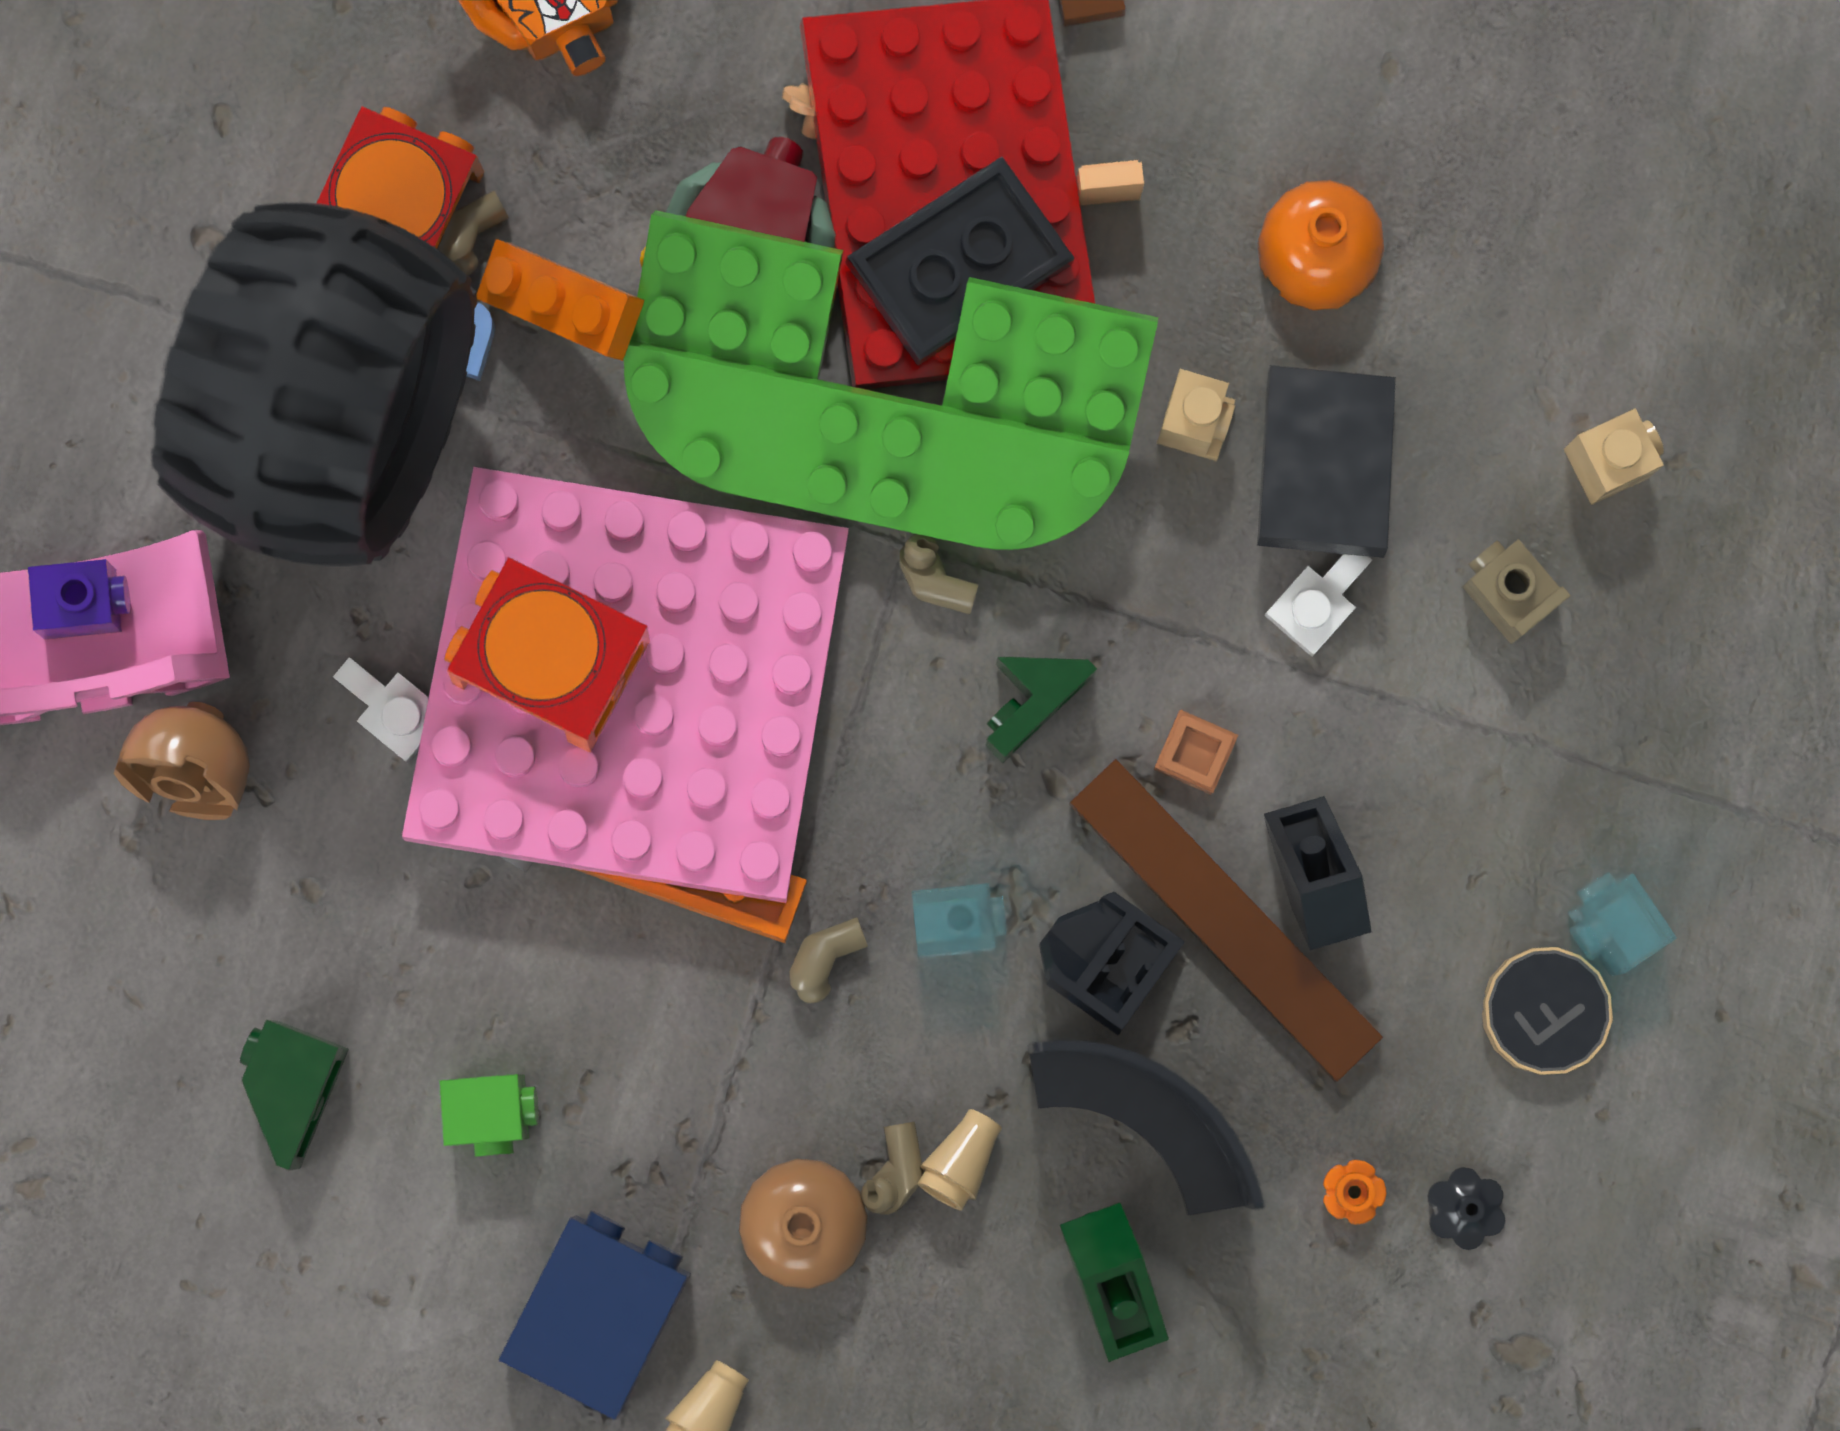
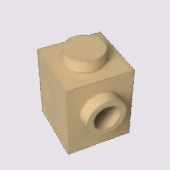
(1615, 455)

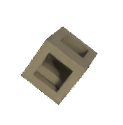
(1508, 611)

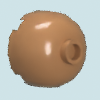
(187, 758)
(803, 1223)

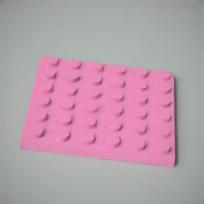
(714, 729)

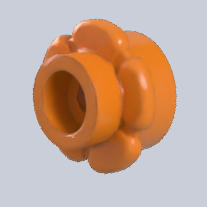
(1337, 1199)

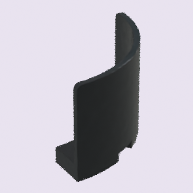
(1161, 1108)

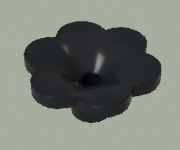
(1449, 1208)

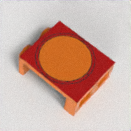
(401, 173)
(547, 651)

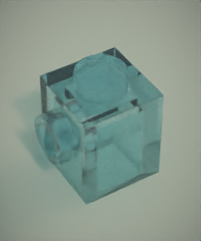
(957, 920)
(1618, 923)

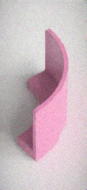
(165, 644)

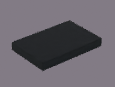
(975, 230)
(1327, 461)

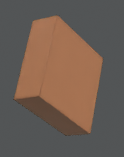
(1195, 752)

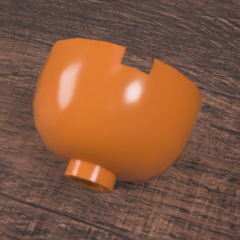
(1321, 245)

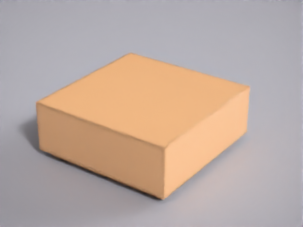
(1110, 182)

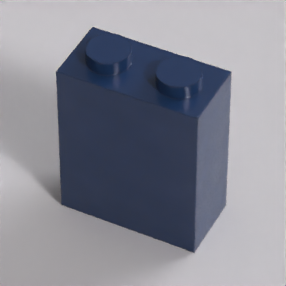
(596, 1313)

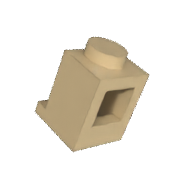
(1197, 415)

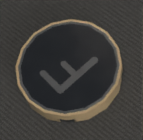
(1547, 1011)

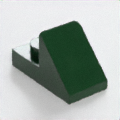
(1047, 685)

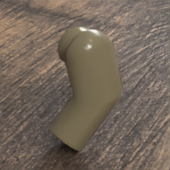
(466, 225)
(929, 579)
(817, 955)
(899, 1175)

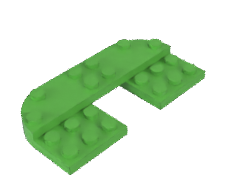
(735, 401)

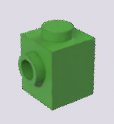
(488, 1112)

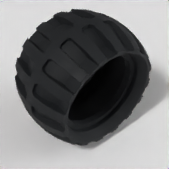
(313, 383)

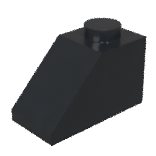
(1318, 873)

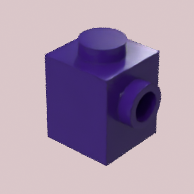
(77, 599)

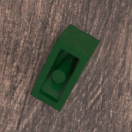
(289, 1086)
(1114, 1281)

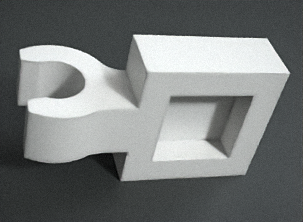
(1315, 605)
(394, 711)

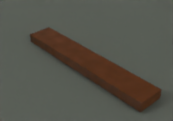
(1226, 920)

